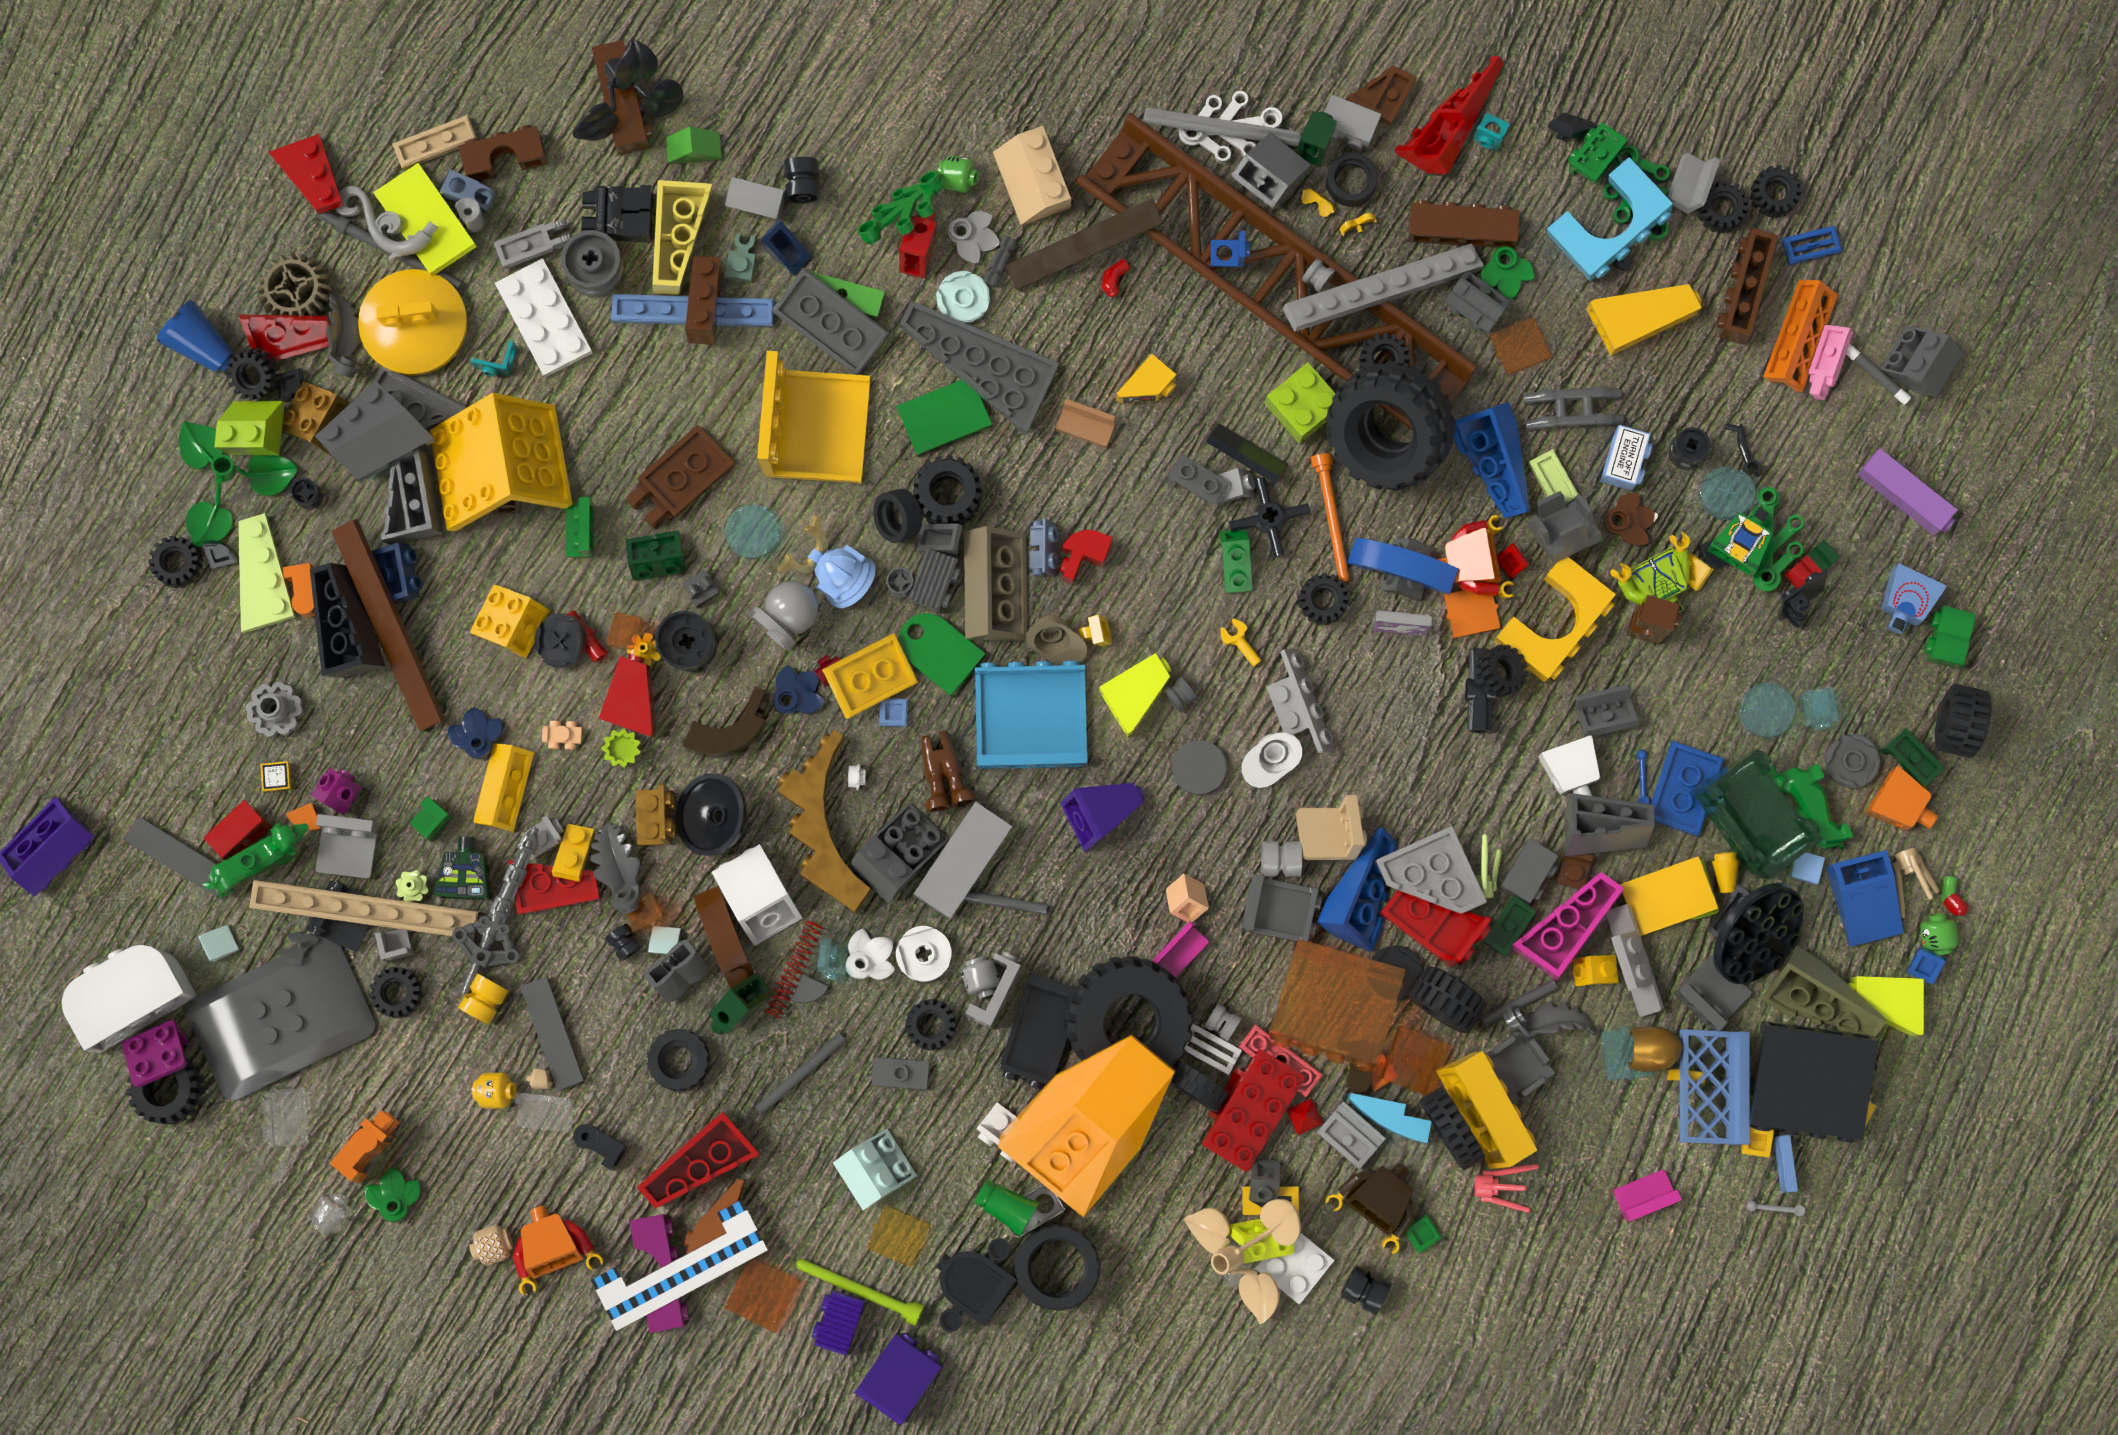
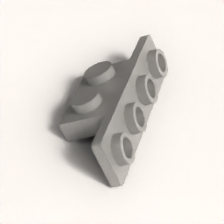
(1296, 703)
(1634, 960)

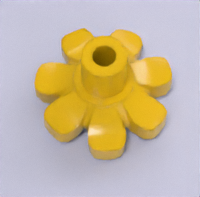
(649, 652)

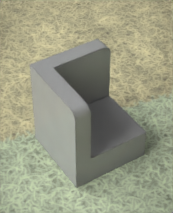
(394, 945)

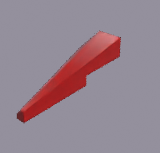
(1441, 139)

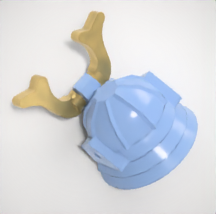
(841, 572)

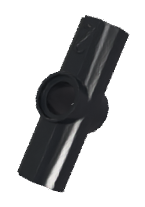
(1479, 702)

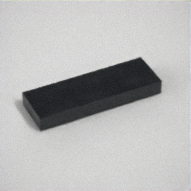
(1247, 453)

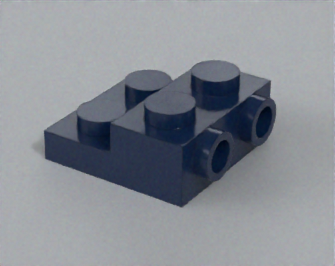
(398, 571)

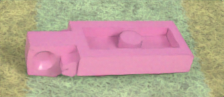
(1828, 359)

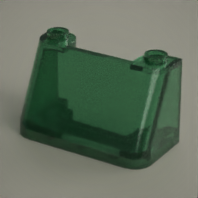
(1756, 816)

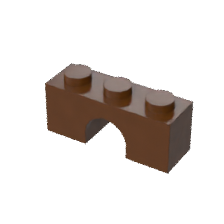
(480, 155)
(702, 300)
(1654, 620)

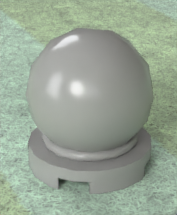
(788, 611)

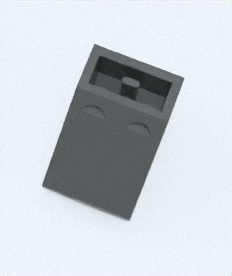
(898, 852)

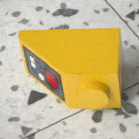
(1148, 383)

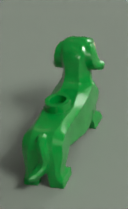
(1812, 802)
(256, 858)

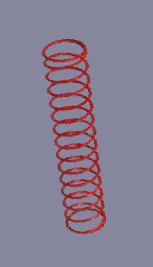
(805, 959)

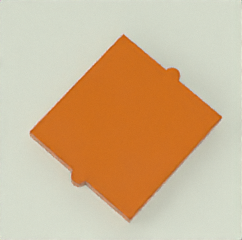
(1471, 613)

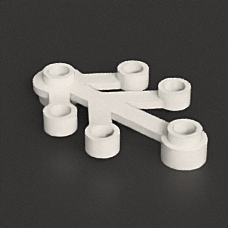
(1202, 139)

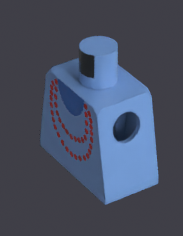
(1909, 597)

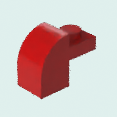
(1085, 546)

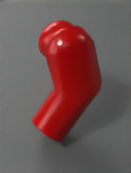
(1110, 277)

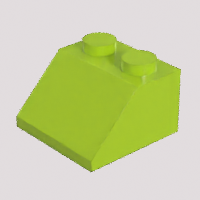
(250, 428)

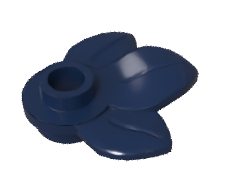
(800, 689)
(475, 729)

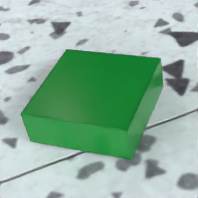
(1422, 1234)

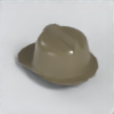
(1056, 640)

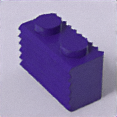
(838, 1322)

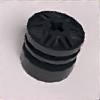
(673, 633)

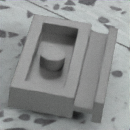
(1351, 1135)

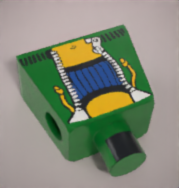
(1743, 541)

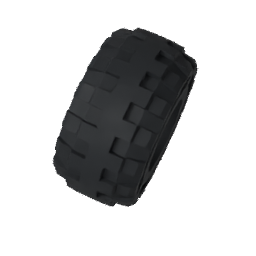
(1369, 452)

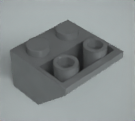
(1271, 170)
(1922, 360)

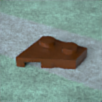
(1385, 93)

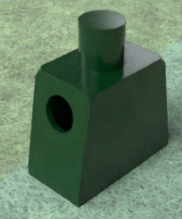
(733, 1011)

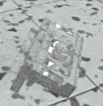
(285, 1118)

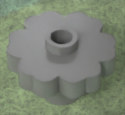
(285, 716)

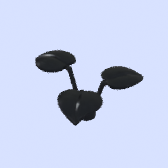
(635, 64)

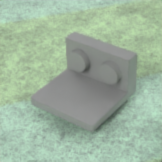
(346, 846)

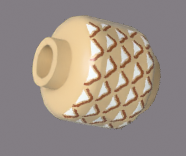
(491, 1245)

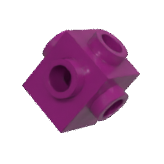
(337, 790)

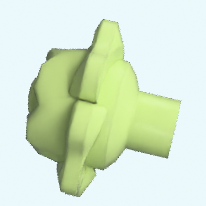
(412, 886)

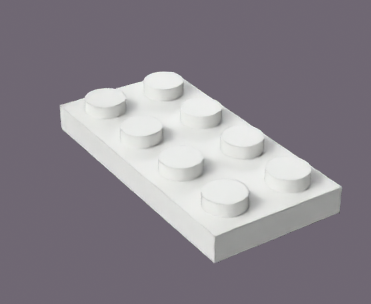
(543, 318)

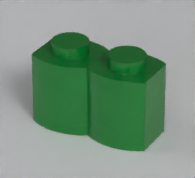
(1949, 637)

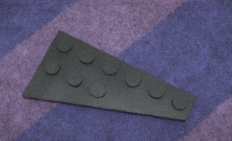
(996, 369)

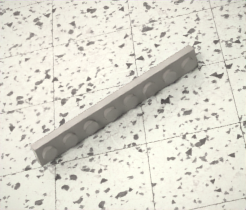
(1382, 287)

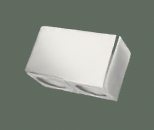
(1040, 1216)

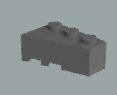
(412, 501)

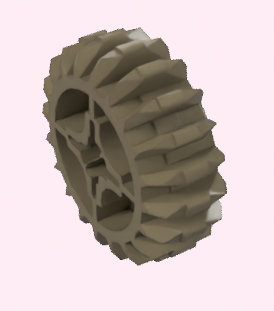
(314, 284)

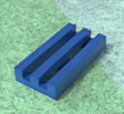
(1789, 251)

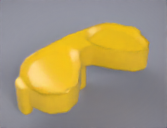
(1325, 206)
(1366, 218)

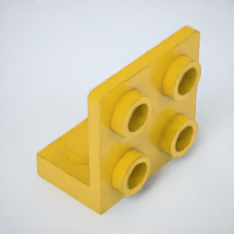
(509, 620)

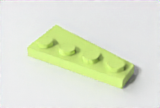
(262, 581)

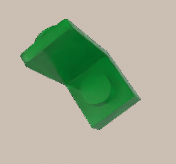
(1236, 560)

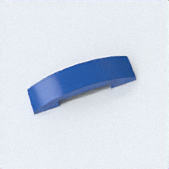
(1403, 564)

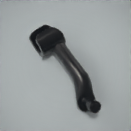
(1741, 440)

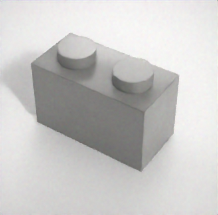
(1354, 123)

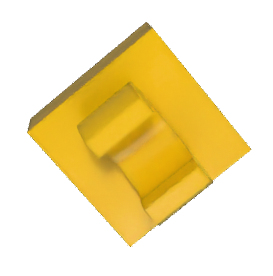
(1097, 631)

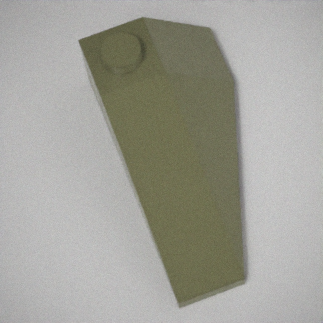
(1814, 991)

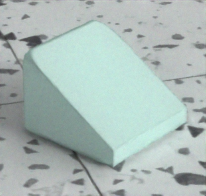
(663, 939)
(218, 943)

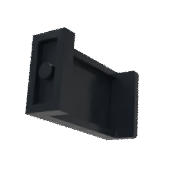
(1037, 1033)

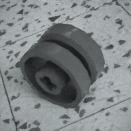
(600, 251)

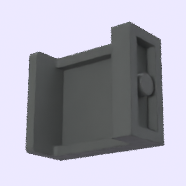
(1280, 909)

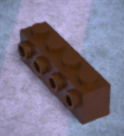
(1748, 286)

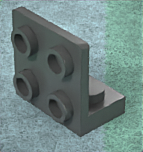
(1711, 995)

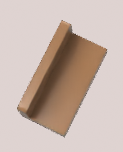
(1086, 423)

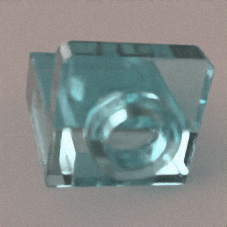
(828, 955)

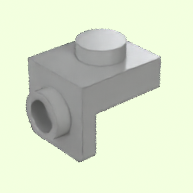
(1239, 484)

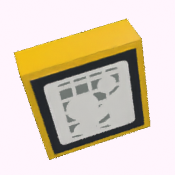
(276, 776)

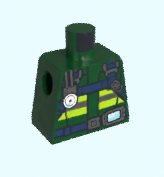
(463, 873)

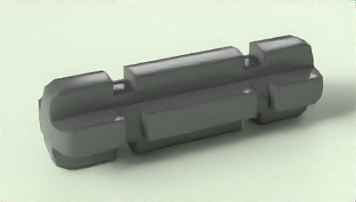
(999, 261)

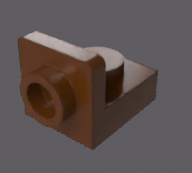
(1574, 870)

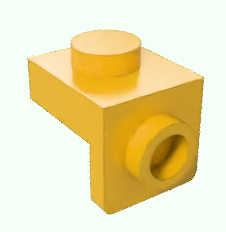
(1595, 970)

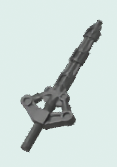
(494, 926)

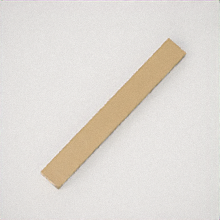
(359, 908)

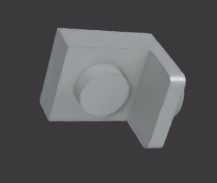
(548, 835)

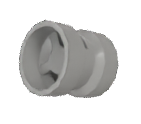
(1216, 1019)

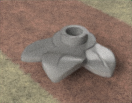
(977, 236)

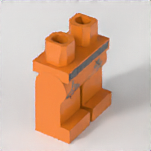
(364, 1145)

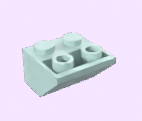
(874, 1169)

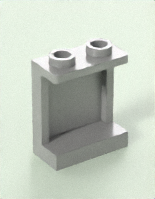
(1001, 993)

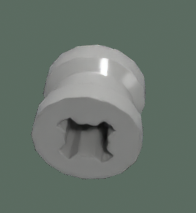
(1318, 275)

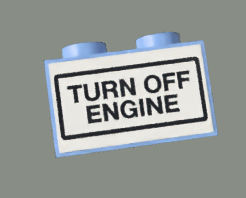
(1626, 458)

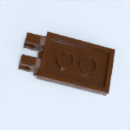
(680, 476)

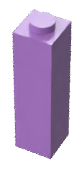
(1908, 492)

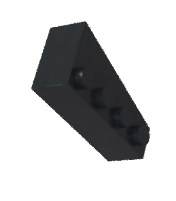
(342, 624)

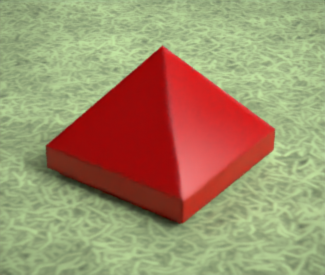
(1512, 561)
(1304, 1116)

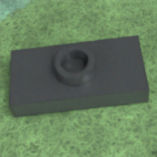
(900, 1073)

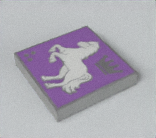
(1401, 623)

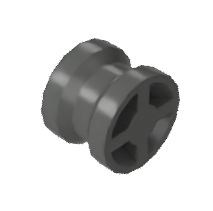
(1179, 694)

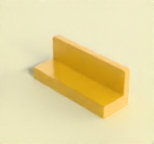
(503, 787)

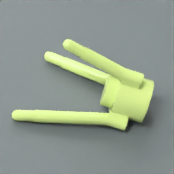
(1488, 883)

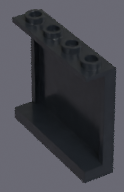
(1813, 1081)

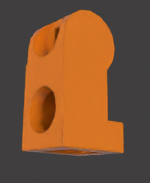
(303, 599)

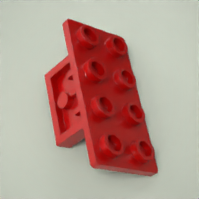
(1251, 1109)

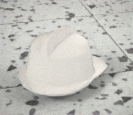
(1271, 759)

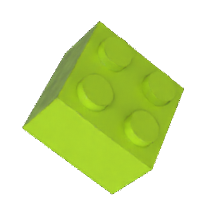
(1301, 402)

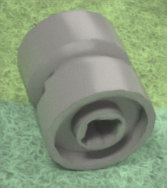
(1281, 858)

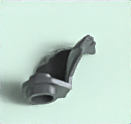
(343, 336)
(617, 868)
(1548, 1019)

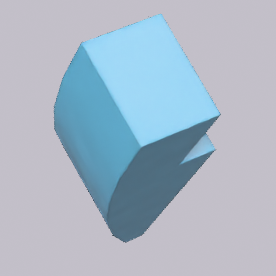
(1391, 1117)

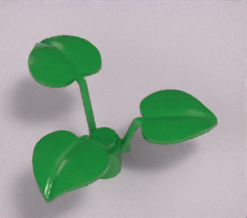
(268, 478)

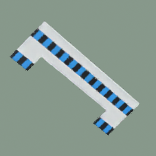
(683, 1275)

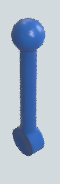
(1642, 755)

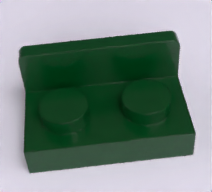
(655, 555)

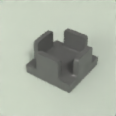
(1564, 527)
(1520, 1065)

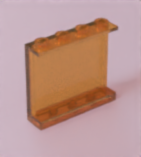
(1337, 1005)

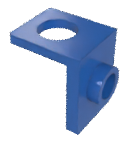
(1239, 248)

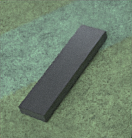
(171, 853)
(552, 1033)

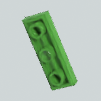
(864, 298)

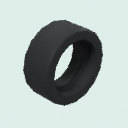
(1355, 159)
(885, 519)

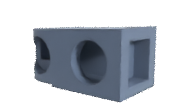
(460, 186)

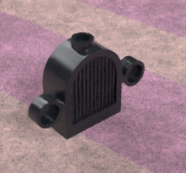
(974, 1284)

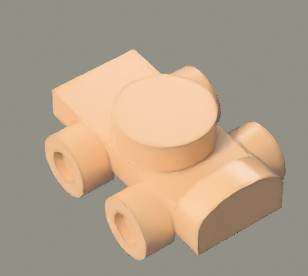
(558, 734)

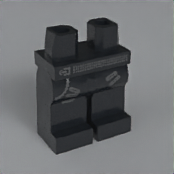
(620, 212)

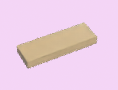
(433, 142)

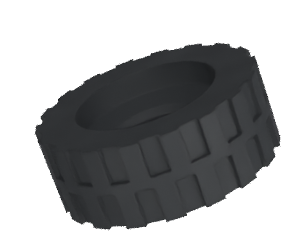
(658, 1052)
(1198, 1086)

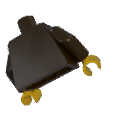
(1380, 1199)

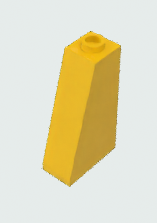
(1640, 315)

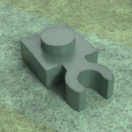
(741, 262)

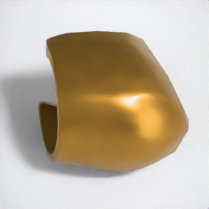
(1654, 1048)

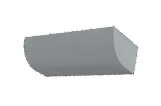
(962, 860)

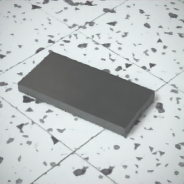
(830, 321)

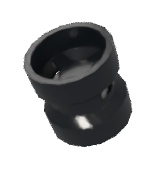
(302, 490)
(623, 942)

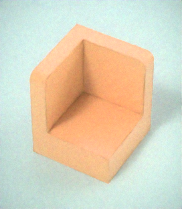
(1187, 898)

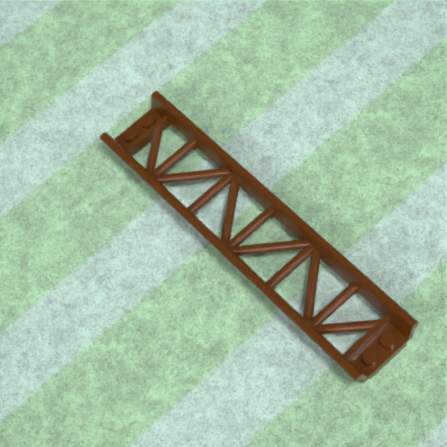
(1112, 174)

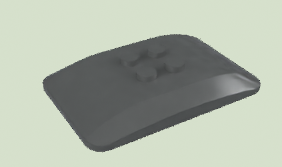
(280, 1019)

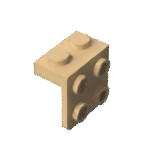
(1332, 831)

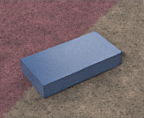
(1785, 1163)

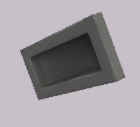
(941, 538)

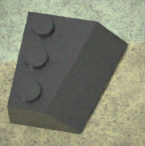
(372, 433)

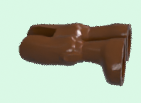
(940, 764)

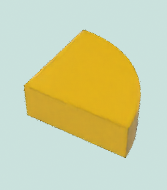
(1698, 572)
(1674, 1075)

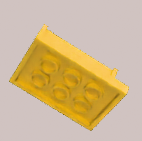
(812, 424)
(499, 454)

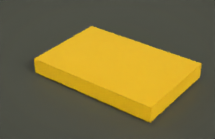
(870, 675)
(1669, 896)

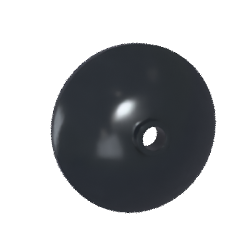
(701, 811)

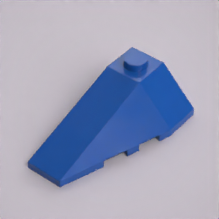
(1494, 450)
(1357, 899)

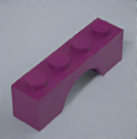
(653, 1236)

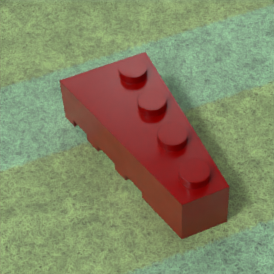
(703, 1157)

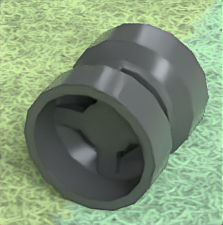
(899, 577)

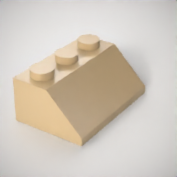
(1032, 176)

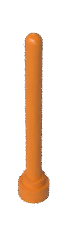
(1322, 464)

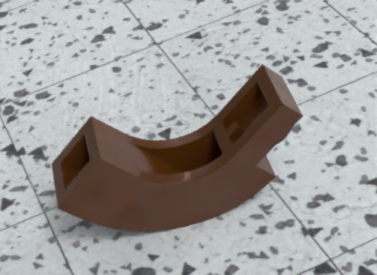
(723, 936)

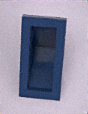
(785, 248)

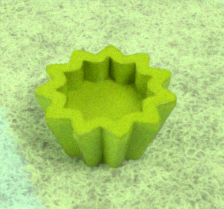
(621, 748)

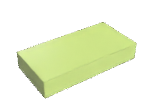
(1552, 476)

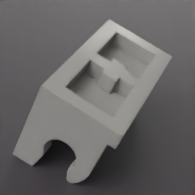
(755, 198)

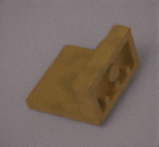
(311, 412)
(654, 816)

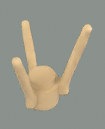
(1910, 863)

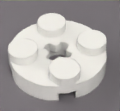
(936, 963)

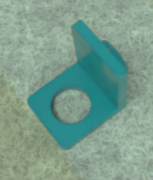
(1488, 138)
(493, 369)

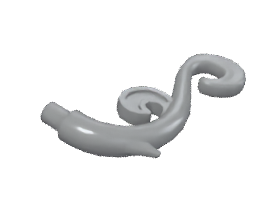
(387, 219)

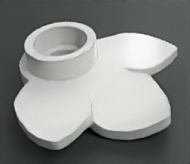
(872, 954)

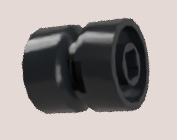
(802, 183)
(1689, 448)
(1365, 1289)

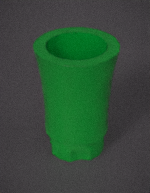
(1006, 1206)

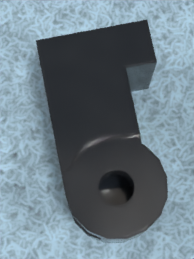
(592, 1138)

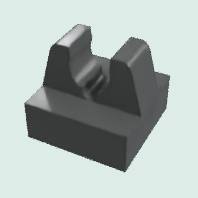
(700, 588)

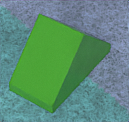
(693, 146)

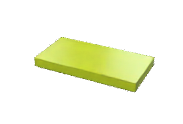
(417, 203)

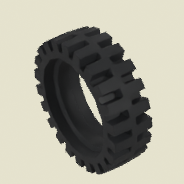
(1452, 1128)

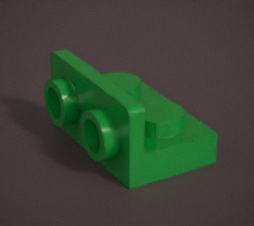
(1598, 152)
(580, 529)

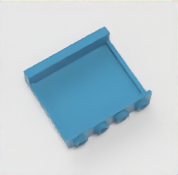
(1031, 715)

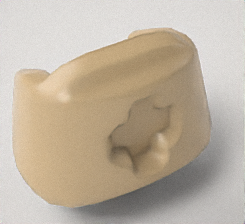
(540, 1079)

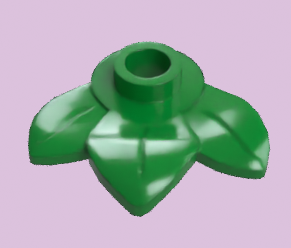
(1507, 276)
(391, 1191)

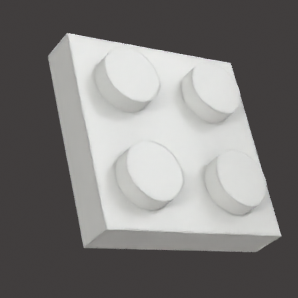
(1297, 1272)

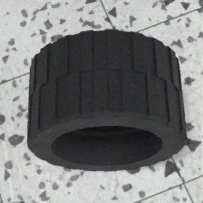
(1033, 1291)

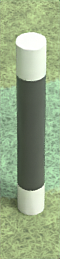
(1878, 375)

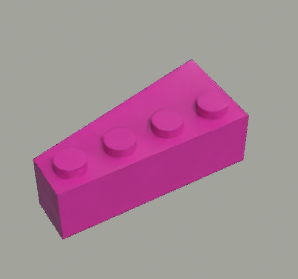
(1563, 934)

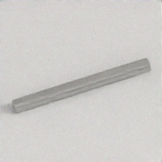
(1218, 126)

